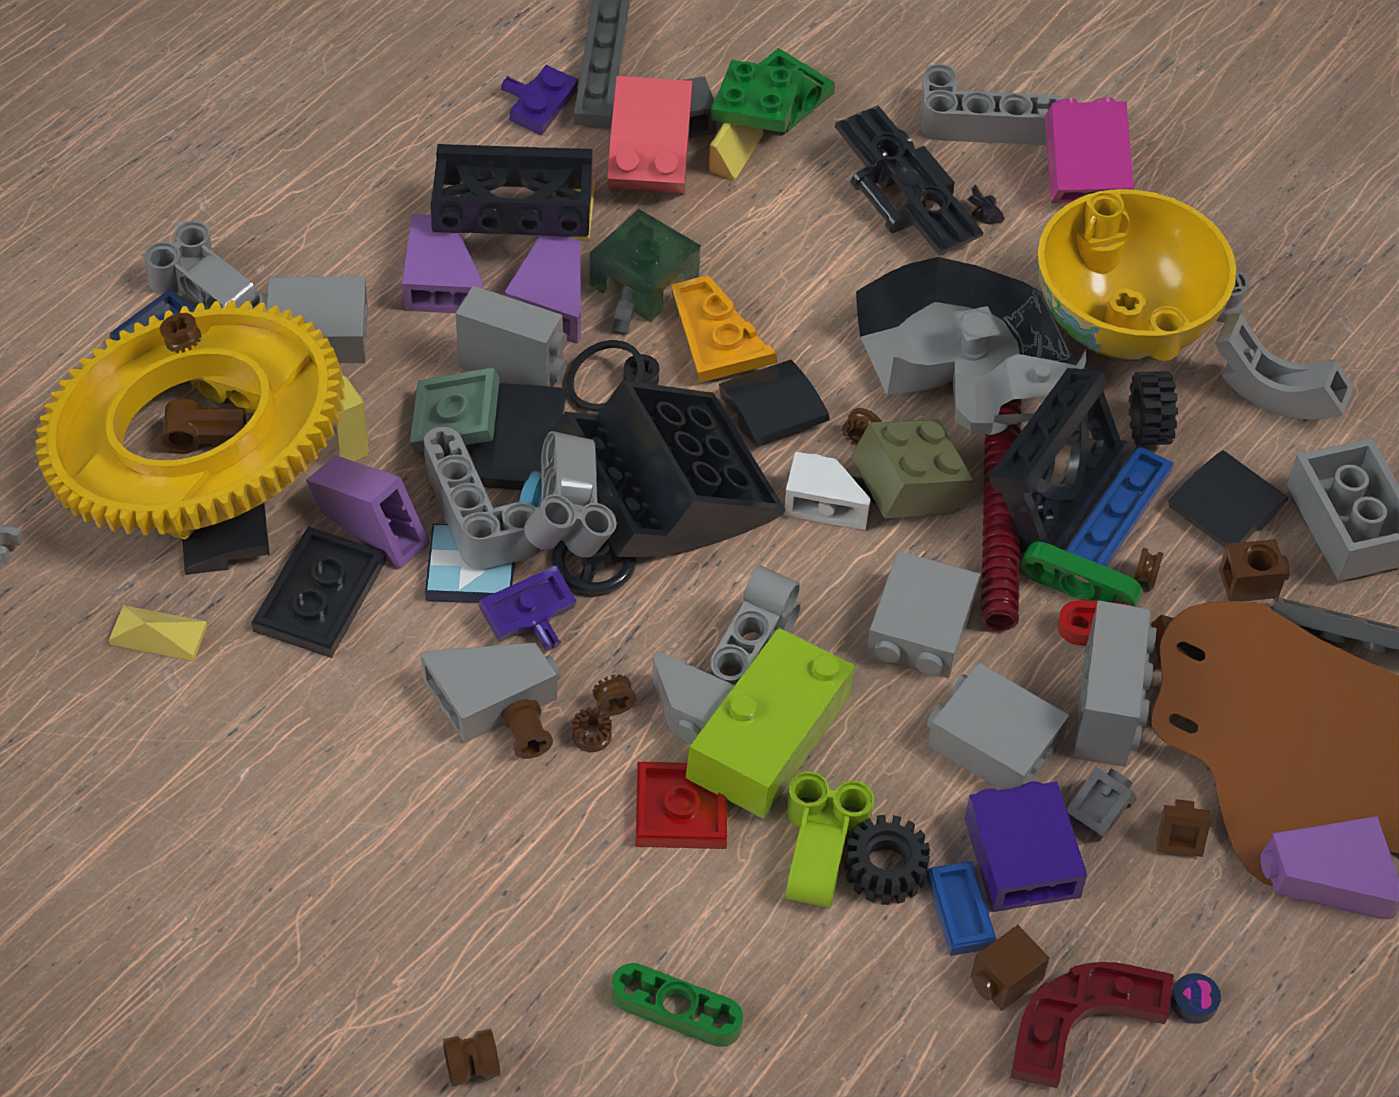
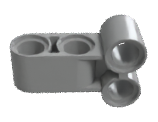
(196, 269)
(569, 498)
(766, 606)

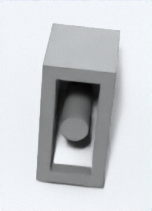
(686, 695)

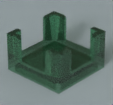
(645, 259)

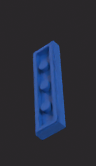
(1121, 506)

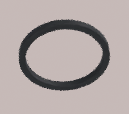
(590, 351)

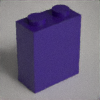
(1025, 846)

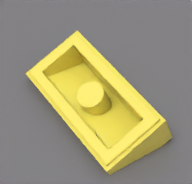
(732, 149)
(352, 425)

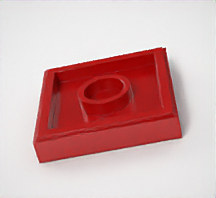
(676, 810)

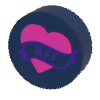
(1195, 998)

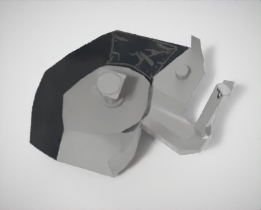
(966, 329)

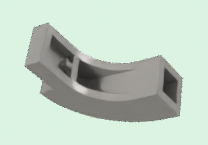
(1277, 385)

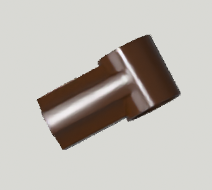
(190, 425)

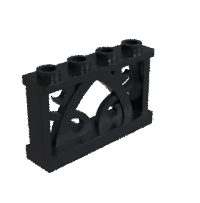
(482, 168)
(1062, 419)

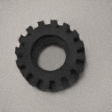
(1153, 408)
(887, 882)

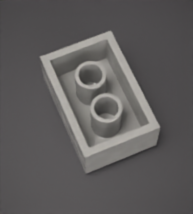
(1349, 506)
(1114, 684)

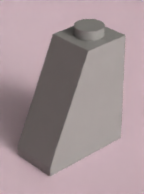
(483, 681)

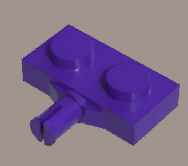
(540, 99)
(529, 607)

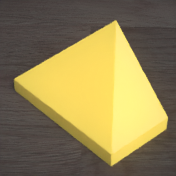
(158, 633)

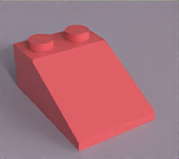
(649, 135)

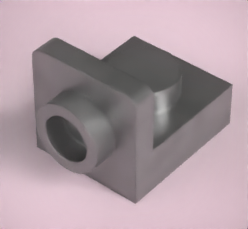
(1102, 801)

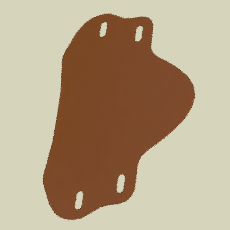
(1282, 724)

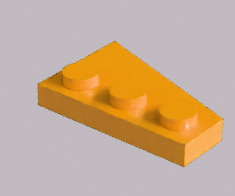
(715, 331)

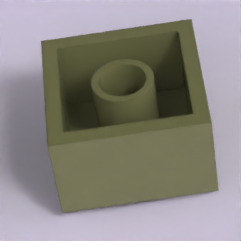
(911, 468)

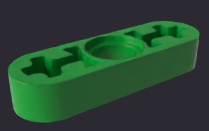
(1056, 569)
(684, 1023)

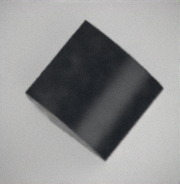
(672, 470)

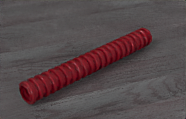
(1000, 537)

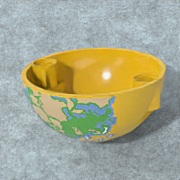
(1147, 290)

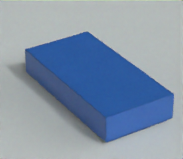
(961, 907)

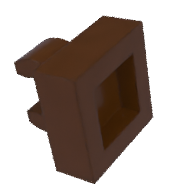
(1183, 829)

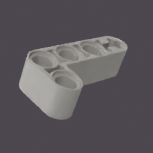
(980, 115)
(481, 533)

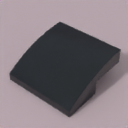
(774, 402)
(1227, 500)
(234, 538)

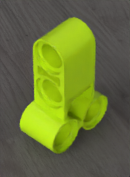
(822, 833)

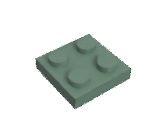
(457, 402)

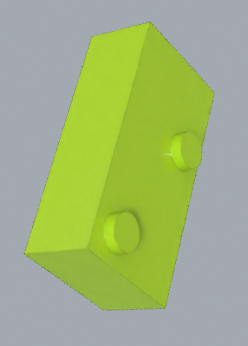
(770, 722)

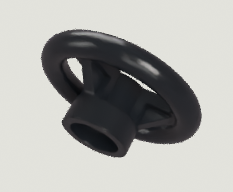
(591, 565)

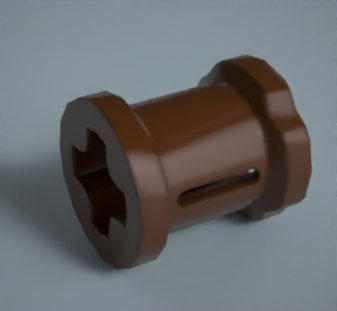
(527, 729)

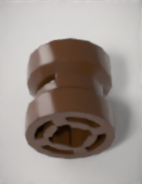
(482, 1053)

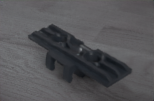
(916, 175)

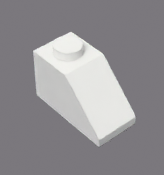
(825, 493)

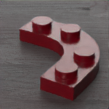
(1078, 995)

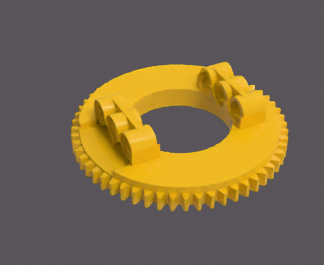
(245, 354)

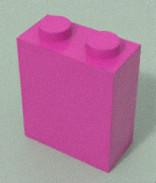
(1087, 148)

